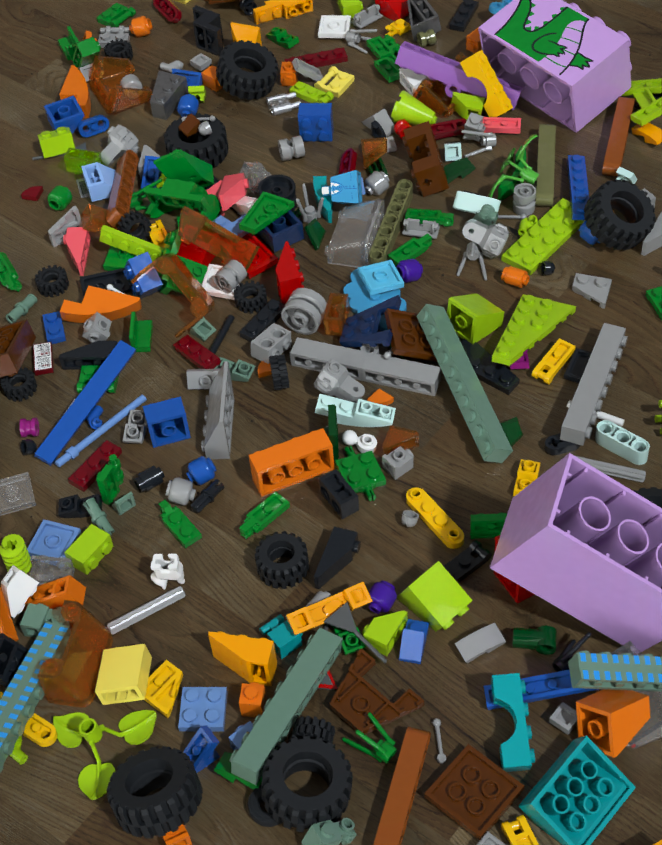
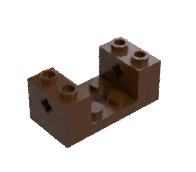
(427, 160)

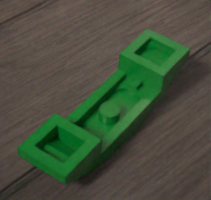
(507, 186)

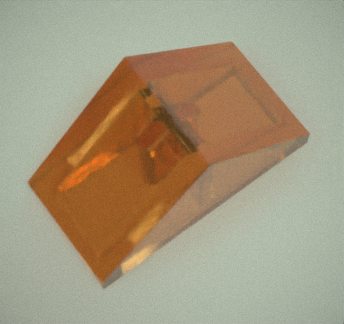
(372, 150)
(400, 437)

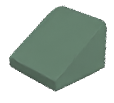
(202, 330)
(124, 503)

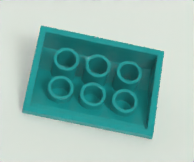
(577, 794)

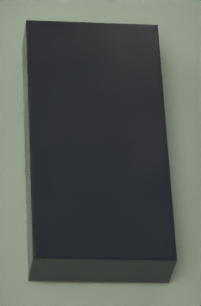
(577, 365)

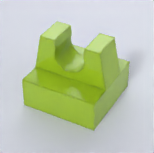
(198, 92)

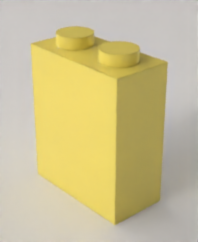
(123, 674)

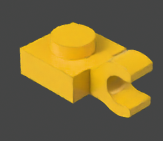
(398, 27)

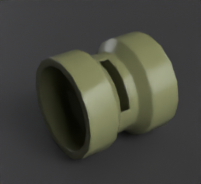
(426, 38)

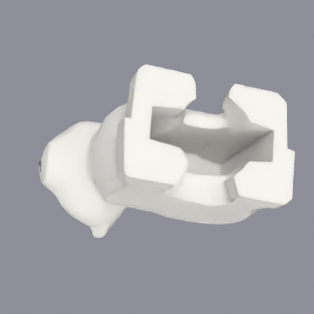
(166, 570)

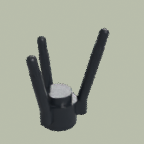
(561, 661)

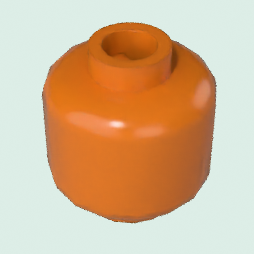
(140, 26)

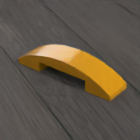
(317, 613)

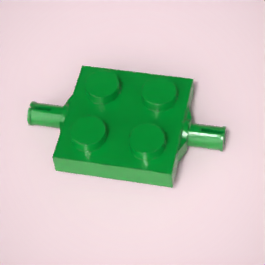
(361, 472)

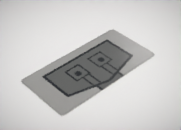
(82, 188)

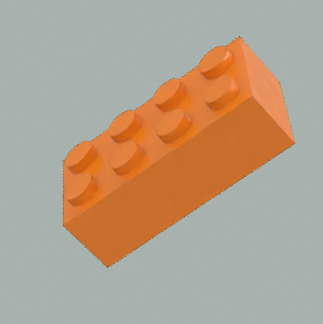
(292, 462)

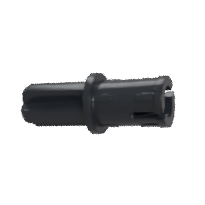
(207, 496)

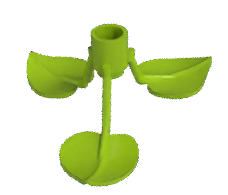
(71, 729)

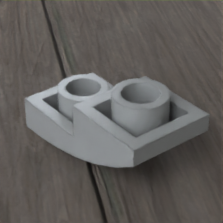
(136, 427)
(479, 642)

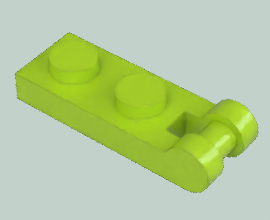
(311, 93)

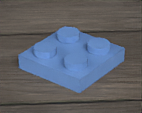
(53, 539)
(202, 707)

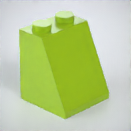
(474, 316)
(436, 597)

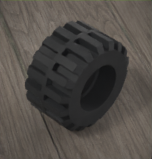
(282, 573)

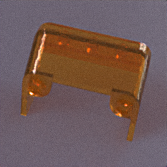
(214, 238)
(173, 266)

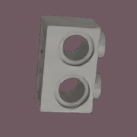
(271, 343)

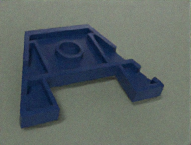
(364, 325)

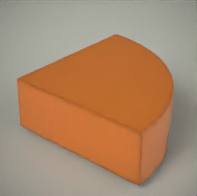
(264, 369)
(381, 398)

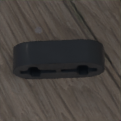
(562, 446)

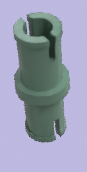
(21, 308)
(98, 516)

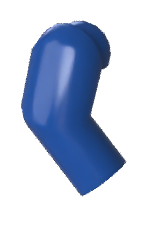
(93, 418)

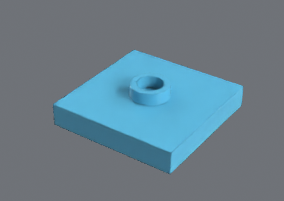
(380, 277)

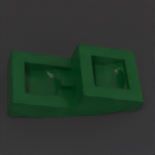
(458, 168)

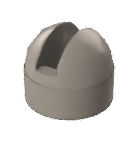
(204, 128)
(410, 518)

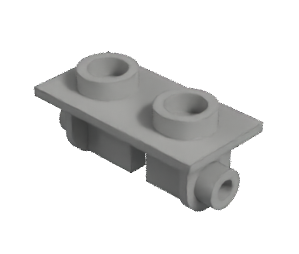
(363, 19)
(414, 228)

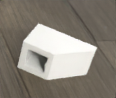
(17, 588)

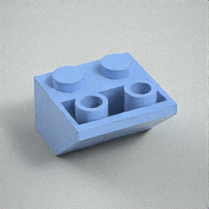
(98, 180)

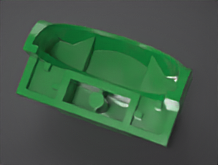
(177, 194)

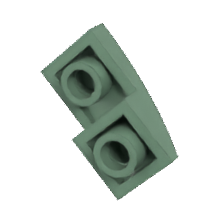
(239, 371)

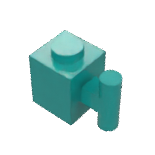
(282, 635)

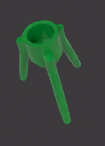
(136, 199)
(383, 749)

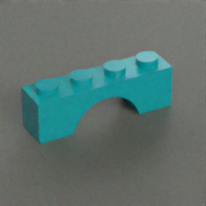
(515, 752)

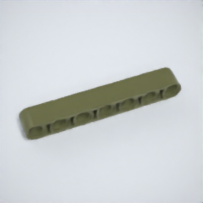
(545, 165)
(391, 222)

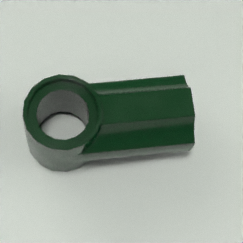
(541, 639)

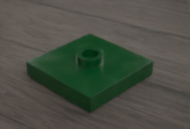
(332, 430)

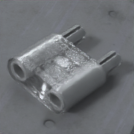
(280, 104)

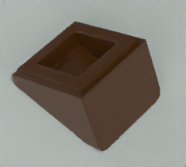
(189, 125)

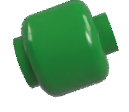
(59, 198)

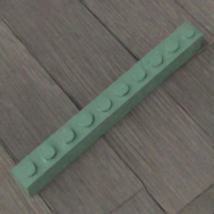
(464, 384)

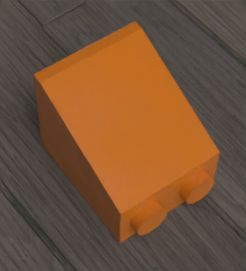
(612, 718)

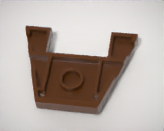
(358, 697)

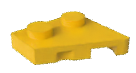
(164, 687)

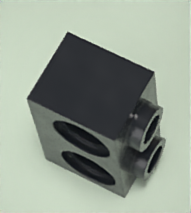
(339, 494)

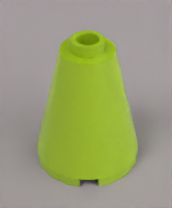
(412, 110)

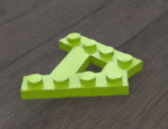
(642, 92)

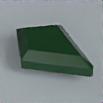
(315, 233)
(512, 430)

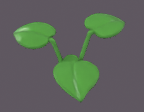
(526, 174)

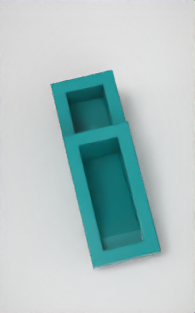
(327, 207)

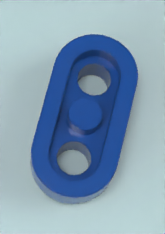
(92, 126)

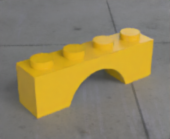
(479, 67)

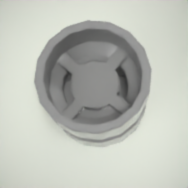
(291, 148)
(524, 199)
(230, 276)

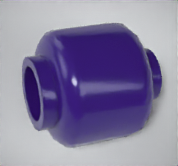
(409, 270)
(382, 596)

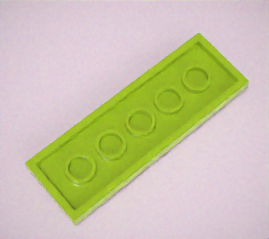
(543, 238)

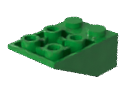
(185, 168)

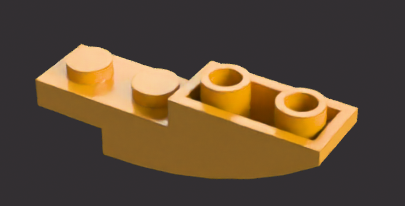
(278, 8)

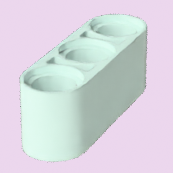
(473, 203)
(622, 442)

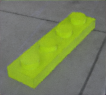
(128, 242)

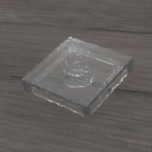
(16, 493)

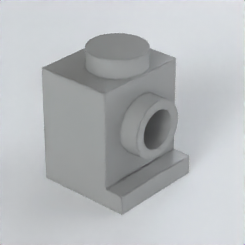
(474, 123)
(398, 462)

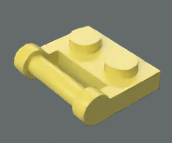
(338, 84)

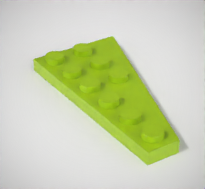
(529, 323)

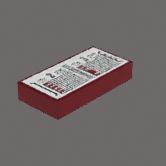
(43, 358)

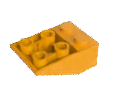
(246, 656)

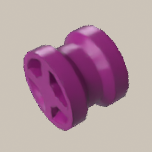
(29, 427)

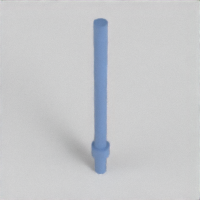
(73, 452)

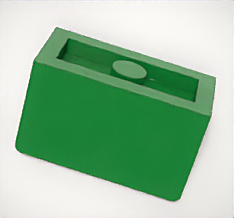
(67, 41)
(140, 334)

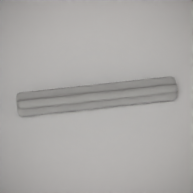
(616, 470)
(146, 610)

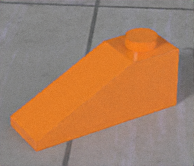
(57, 591)

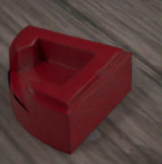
(32, 193)

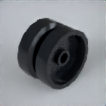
(280, 186)

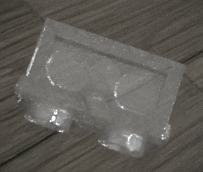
(255, 173)
(50, 568)

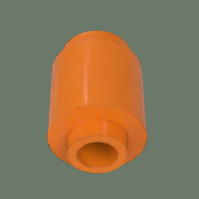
(515, 276)

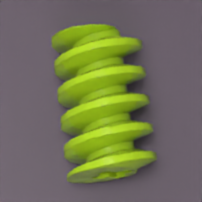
(15, 553)

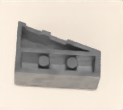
(422, 17)
(167, 93)

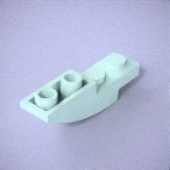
(357, 414)

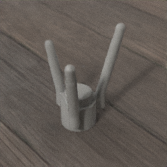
(353, 37)
(487, 140)
(309, 212)
(473, 252)

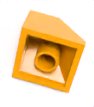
(245, 33)

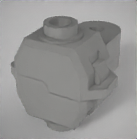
(119, 141)
(490, 238)
(335, 381)

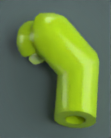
(526, 224)
(17, 754)

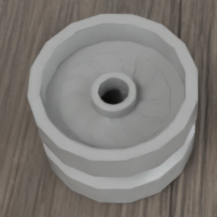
(304, 311)

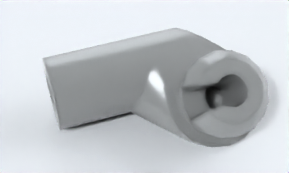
(174, 65)

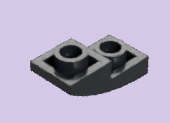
(73, 506)

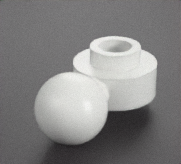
(350, 438)

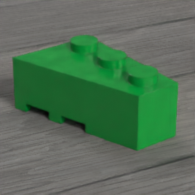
(83, 52)

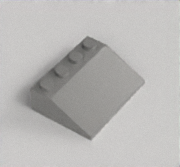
(219, 416)

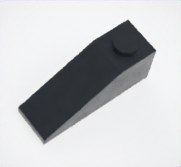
(87, 355)
(337, 554)

